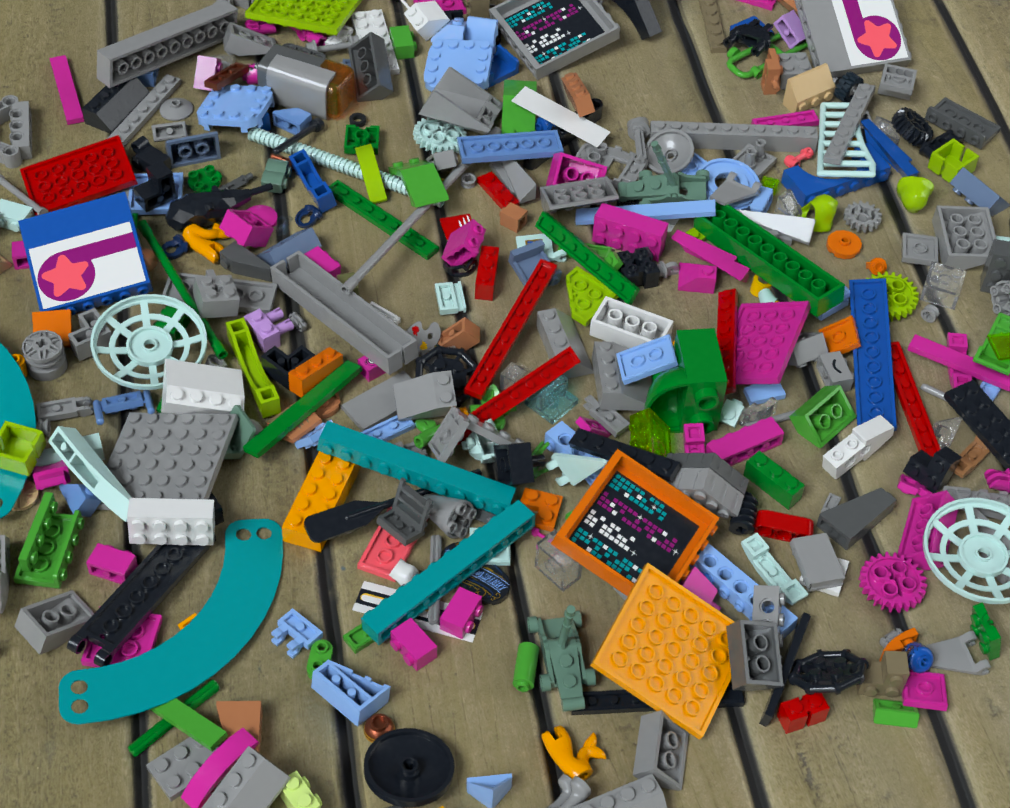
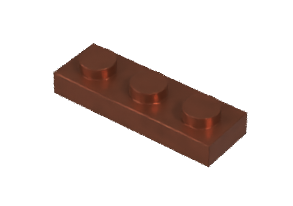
(226, 76)

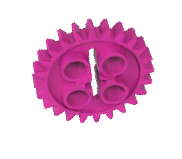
(893, 578)

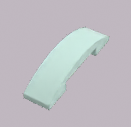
(770, 570)

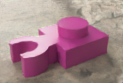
(911, 486)

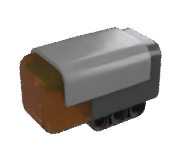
(307, 80)

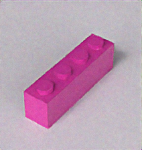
(747, 441)

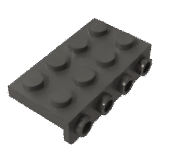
(964, 123)

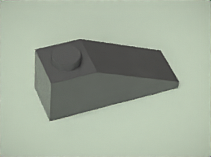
(244, 263)

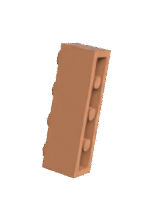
(577, 94)

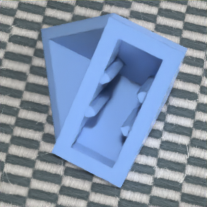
(489, 789)

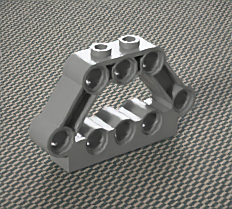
(20, 129)

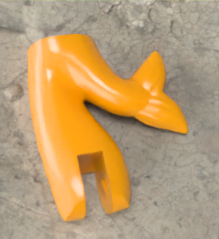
(200, 240)
(562, 753)

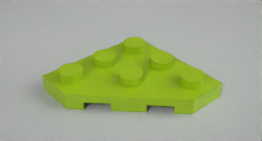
(585, 295)

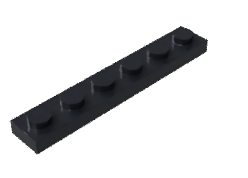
(606, 447)

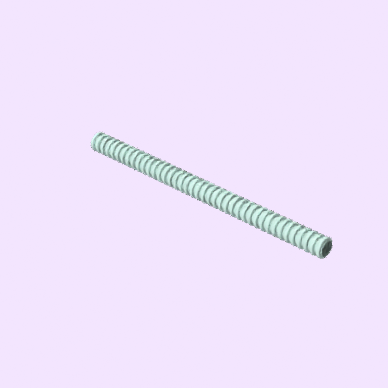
(326, 159)

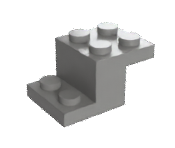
(897, 81)

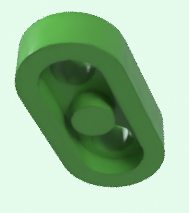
(318, 657)

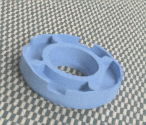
(721, 168)

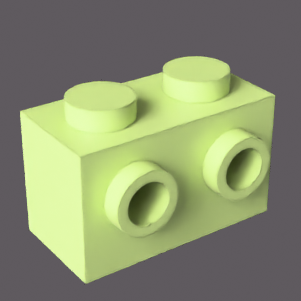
(297, 793)

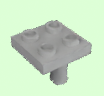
(756, 157)

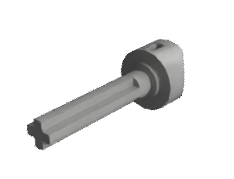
(638, 130)

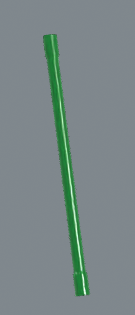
(147, 233)

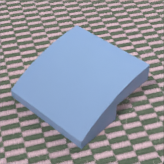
(482, 30)

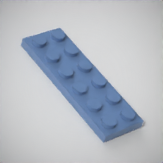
(509, 146)

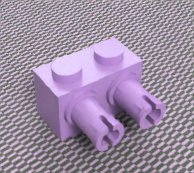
(263, 330)

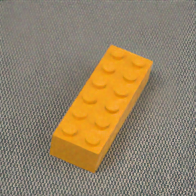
(322, 489)

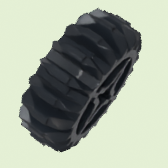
(912, 127)

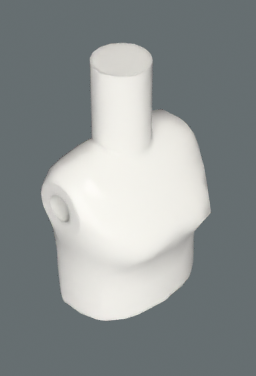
(403, 572)

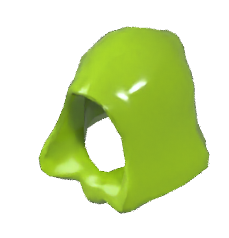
(914, 192)
(825, 210)

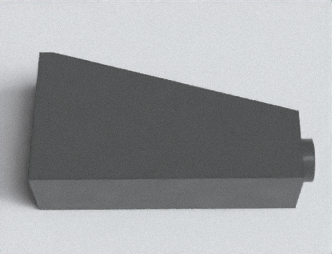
(855, 518)

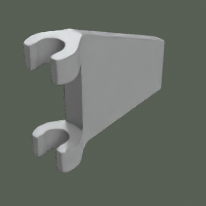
(732, 191)
(955, 656)

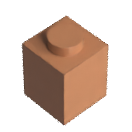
(513, 217)

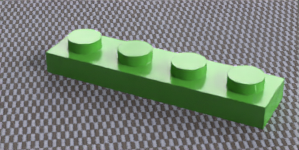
(36, 536)

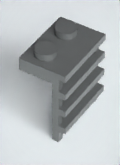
(407, 516)

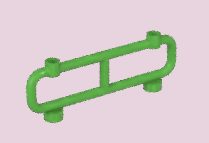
(735, 54)

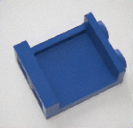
(503, 66)

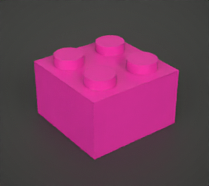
(246, 228)

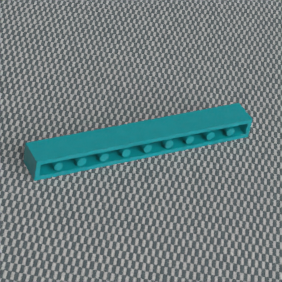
(415, 468)
(448, 571)

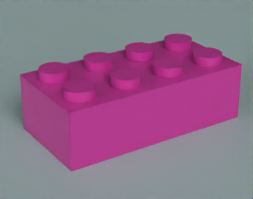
(629, 230)

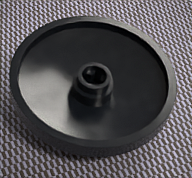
(408, 767)

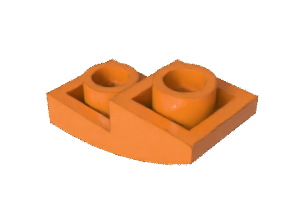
(901, 641)

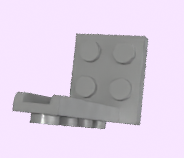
(453, 428)

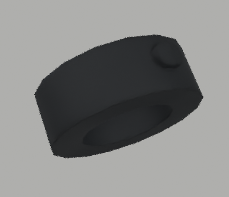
(354, 116)

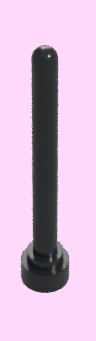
(316, 125)

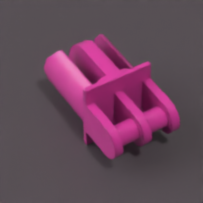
(260, 26)
(998, 479)

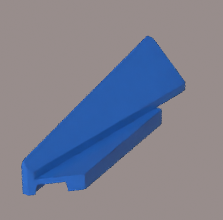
(888, 149)

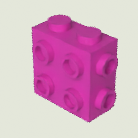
(464, 243)

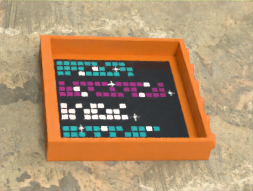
(633, 521)

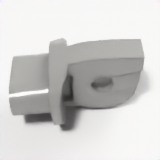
(668, 269)

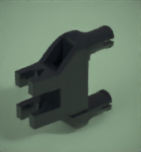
(752, 36)

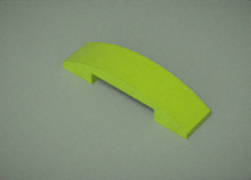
(371, 174)

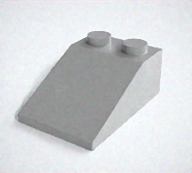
(245, 41)
(425, 396)
(52, 621)

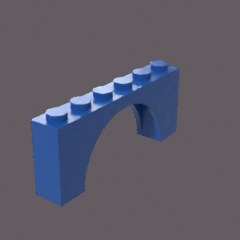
(807, 187)

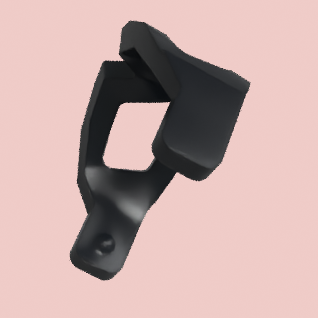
(449, 269)

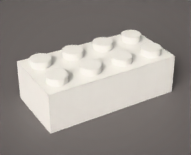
(627, 324)
(171, 521)

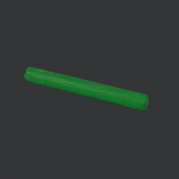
(163, 726)

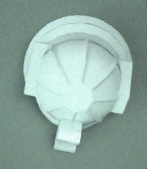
(480, 447)

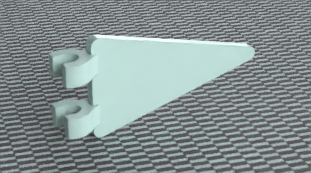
(574, 467)

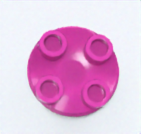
(265, 213)

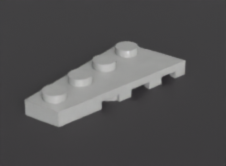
(962, 492)

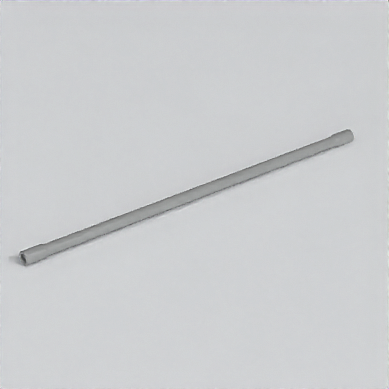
(353, 281)

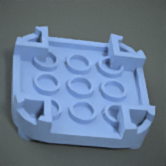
(467, 57)
(235, 107)

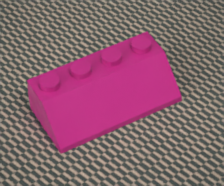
(919, 514)

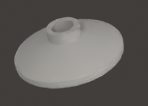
(176, 109)

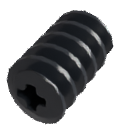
(746, 518)

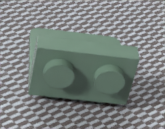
(242, 434)

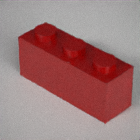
(487, 273)

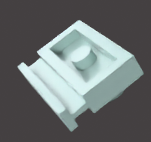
(450, 298)

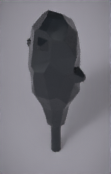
(208, 206)

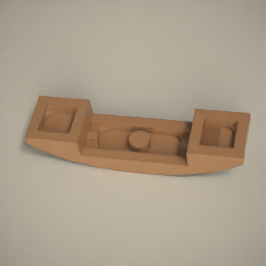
(971, 457)

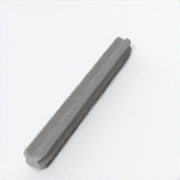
(435, 555)

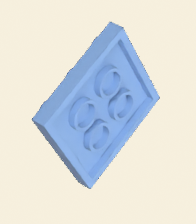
(143, 177)

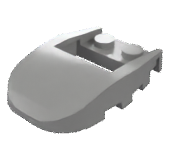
(606, 155)

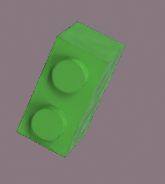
(403, 42)

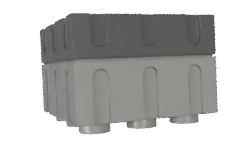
(710, 482)

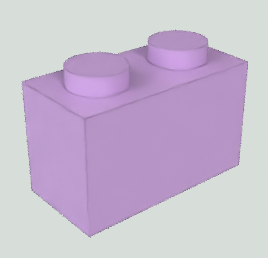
(790, 29)

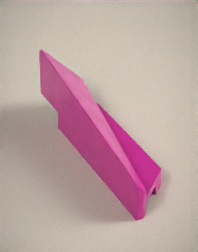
(712, 255)

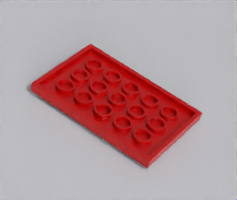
(79, 175)

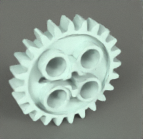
(437, 135)

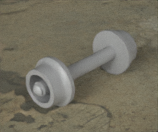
(351, 40)

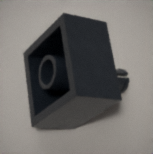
(516, 463)

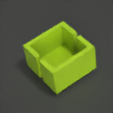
(947, 160)
(20, 447)

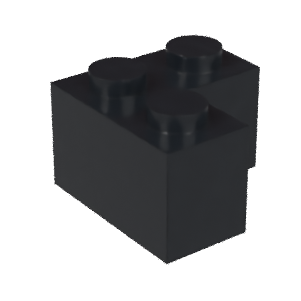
(158, 188)
(278, 363)
(933, 471)

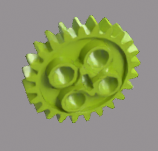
(900, 295)

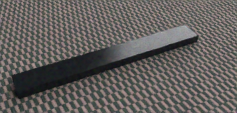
(624, 702)

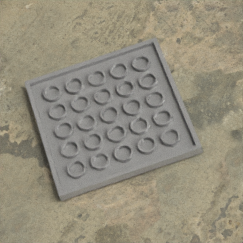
(171, 454)

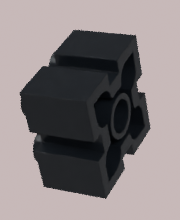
(639, 267)

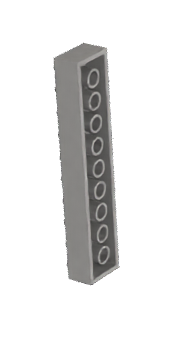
(164, 44)

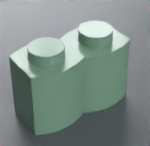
(276, 173)

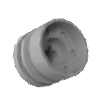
(44, 355)

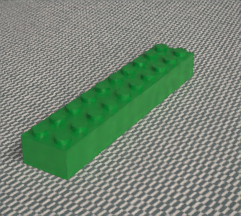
(771, 259)

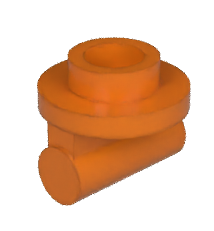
(876, 265)

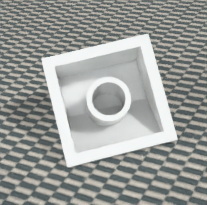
(426, 18)

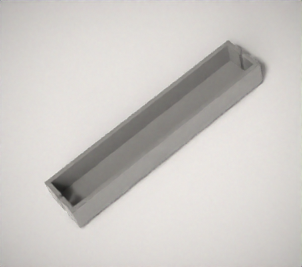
(345, 314)

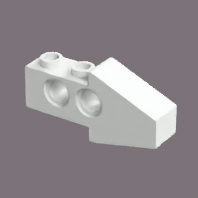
(857, 446)

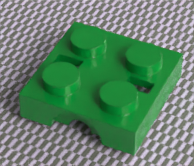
(361, 137)
(985, 631)

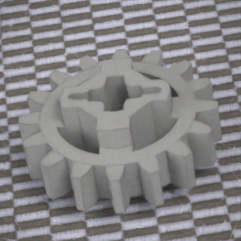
(862, 216)

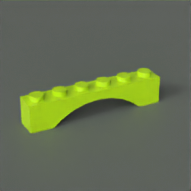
(258, 382)

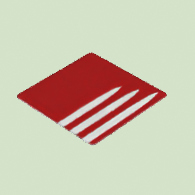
(452, 223)

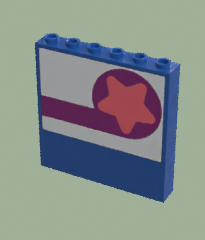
(85, 255)

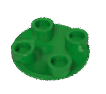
(204, 178)

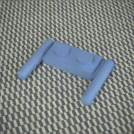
(122, 402)

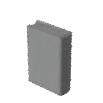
(817, 562)

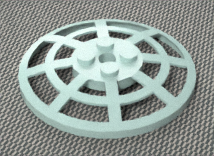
(146, 335)
(969, 548)

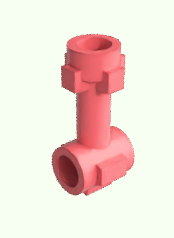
(791, 161)

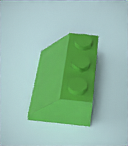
(823, 415)

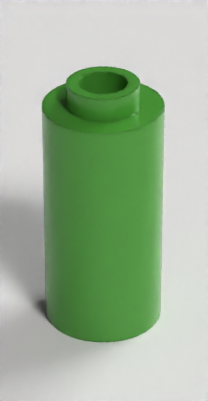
(525, 666)

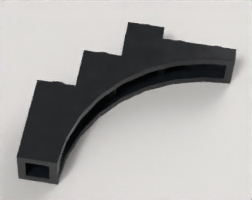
(641, 15)

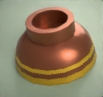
(377, 726)

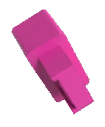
(51, 475)

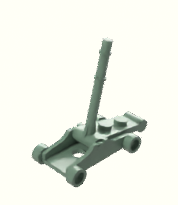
(664, 187)
(563, 657)

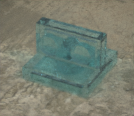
(552, 400)

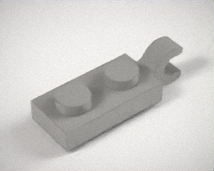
(609, 419)

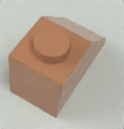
(461, 334)

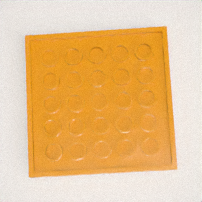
(668, 651)

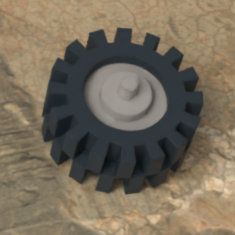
(847, 86)

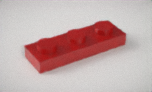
(496, 190)

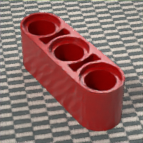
(782, 526)

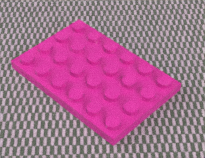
(767, 339)

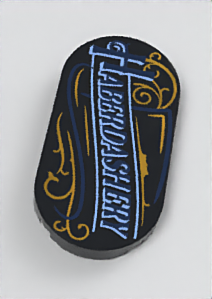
(487, 582)

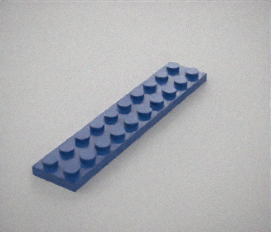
(873, 359)

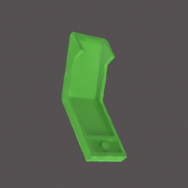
(514, 117)
(420, 181)
(985, 353)

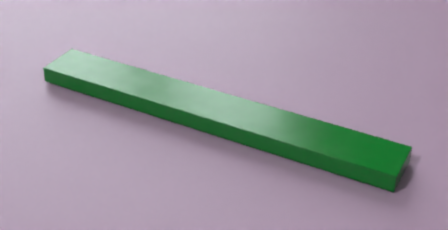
(382, 219)
(587, 258)
(302, 409)

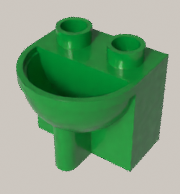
(693, 388)

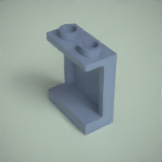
(526, 259)

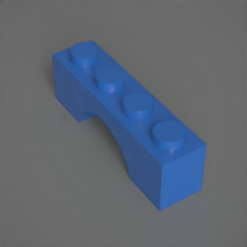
(311, 180)

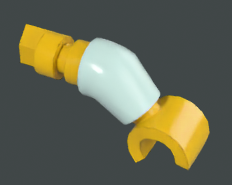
(762, 291)

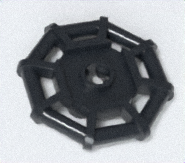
(457, 368)
(827, 670)

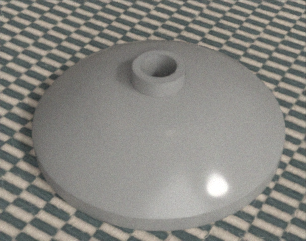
(673, 143)

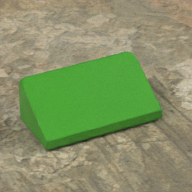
(894, 713)

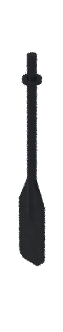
(349, 517)

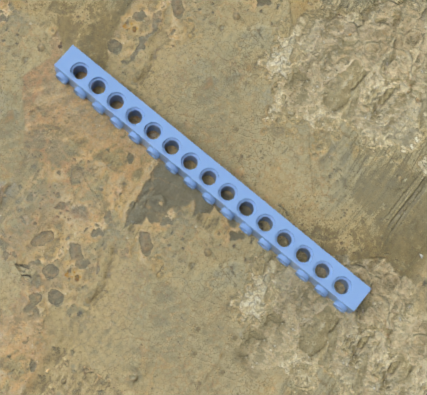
(720, 566)

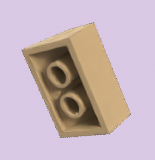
(809, 89)

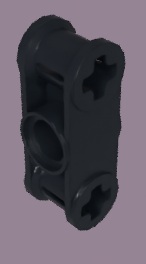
(928, 147)

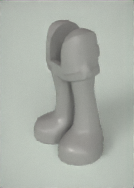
(573, 792)

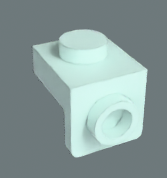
(731, 412)

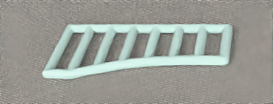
(822, 143)

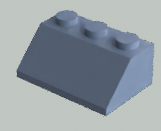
(193, 149)
(978, 192)
(300, 241)

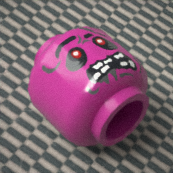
(251, 76)

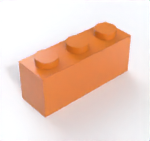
(313, 371)

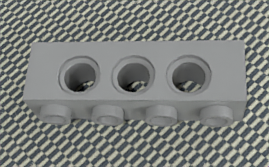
(765, 596)

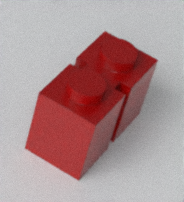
(794, 712)

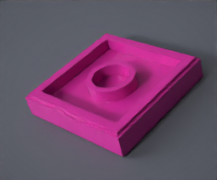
(925, 691)

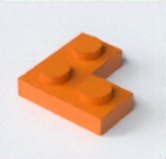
(547, 506)

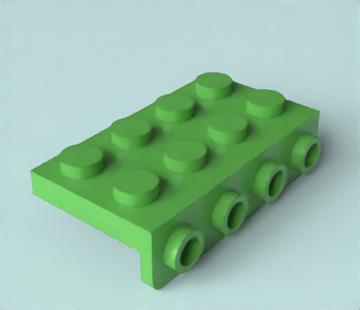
(55, 553)

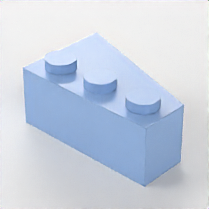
(348, 692)

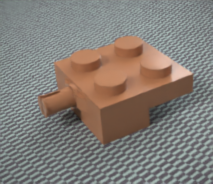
(771, 73)

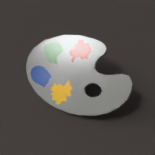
(422, 335)

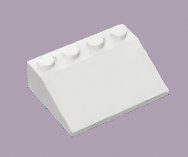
(200, 388)

